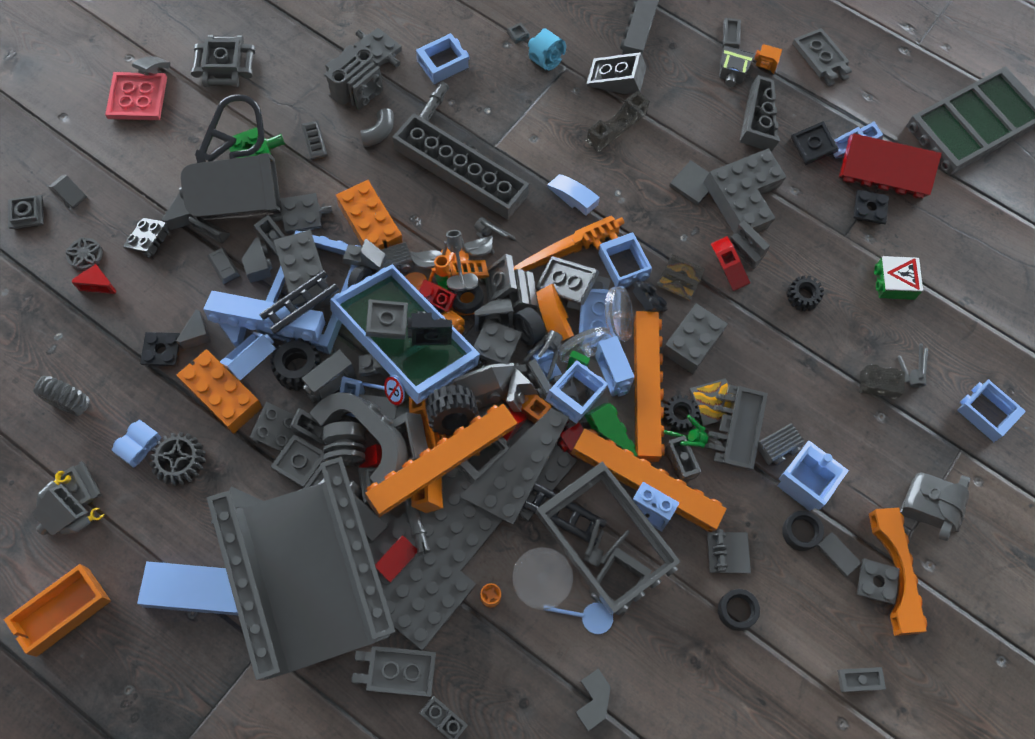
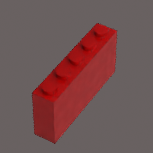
(889, 166)

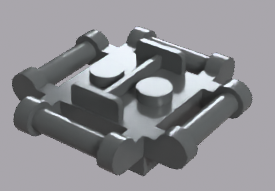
(222, 60)

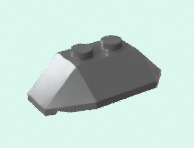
(487, 383)

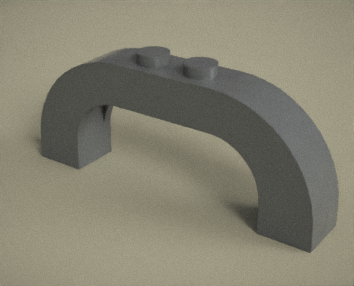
(393, 445)

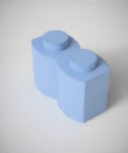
(136, 443)

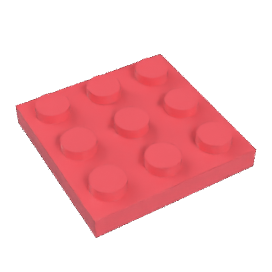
(136, 96)

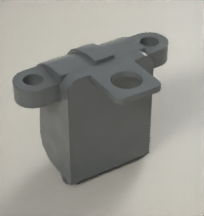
(937, 502)

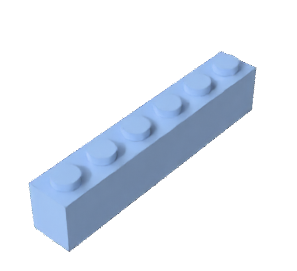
(245, 313)

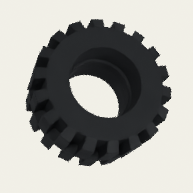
(288, 352)
(450, 409)

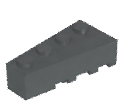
(759, 121)

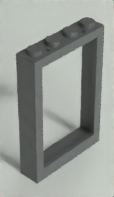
(576, 489)

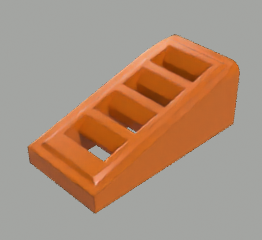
(468, 264)

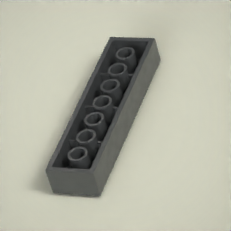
(461, 166)

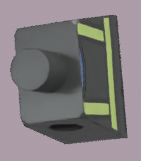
(735, 65)

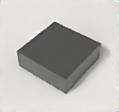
(518, 33)

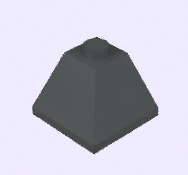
(496, 311)

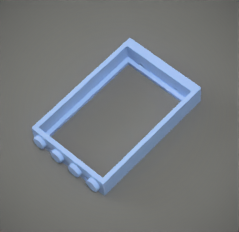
(327, 340)

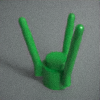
(696, 436)

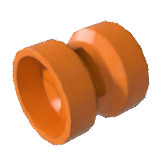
(489, 592)

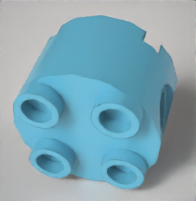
(546, 49)

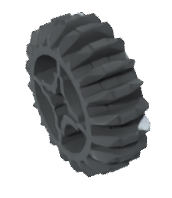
(61, 395)
(177, 445)

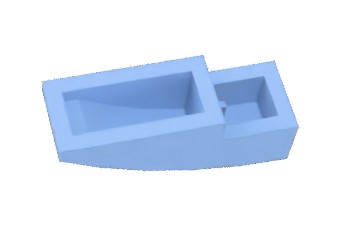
(870, 130)
(574, 194)

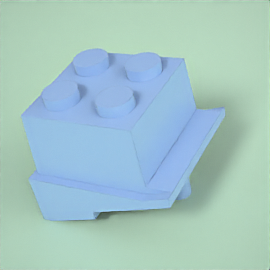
(812, 477)

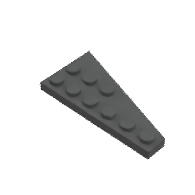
(511, 478)

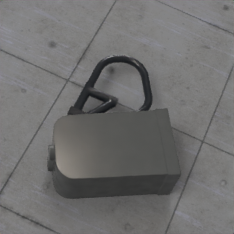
(233, 184)

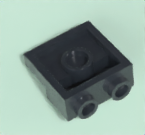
(428, 331)

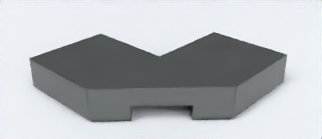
(599, 691)

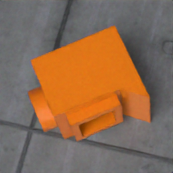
(768, 57)

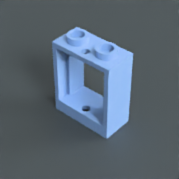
(446, 70)
(618, 245)
(248, 354)
(614, 366)
(1001, 400)
(568, 405)
(656, 504)

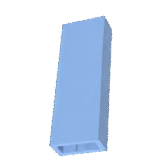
(186, 588)

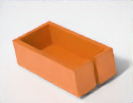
(368, 216)
(220, 391)
(57, 610)

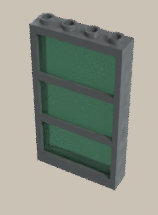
(975, 120)

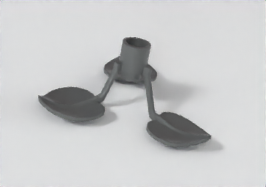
(455, 243)

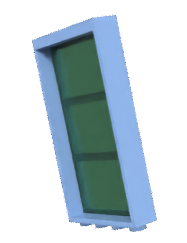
(417, 367)

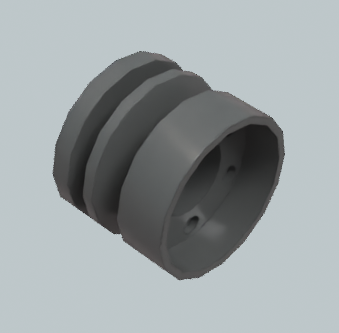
(344, 441)

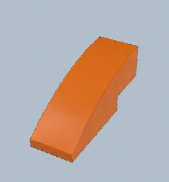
(553, 312)

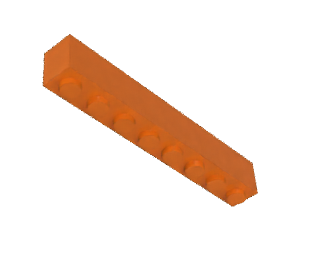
(647, 386)
(440, 460)
(632, 472)

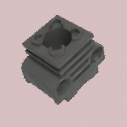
(354, 77)

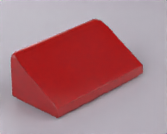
(396, 558)

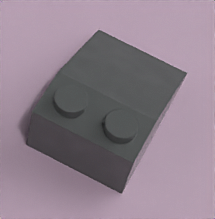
(618, 73)

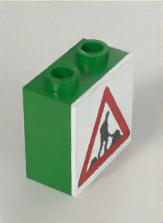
(898, 278)

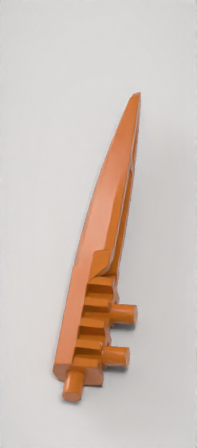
(591, 234)

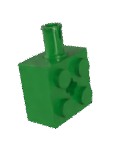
(248, 139)

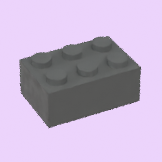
(694, 338)

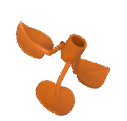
(442, 268)

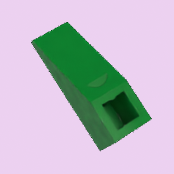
(606, 423)

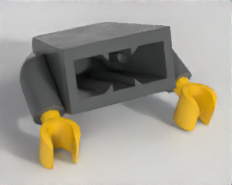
(60, 510)

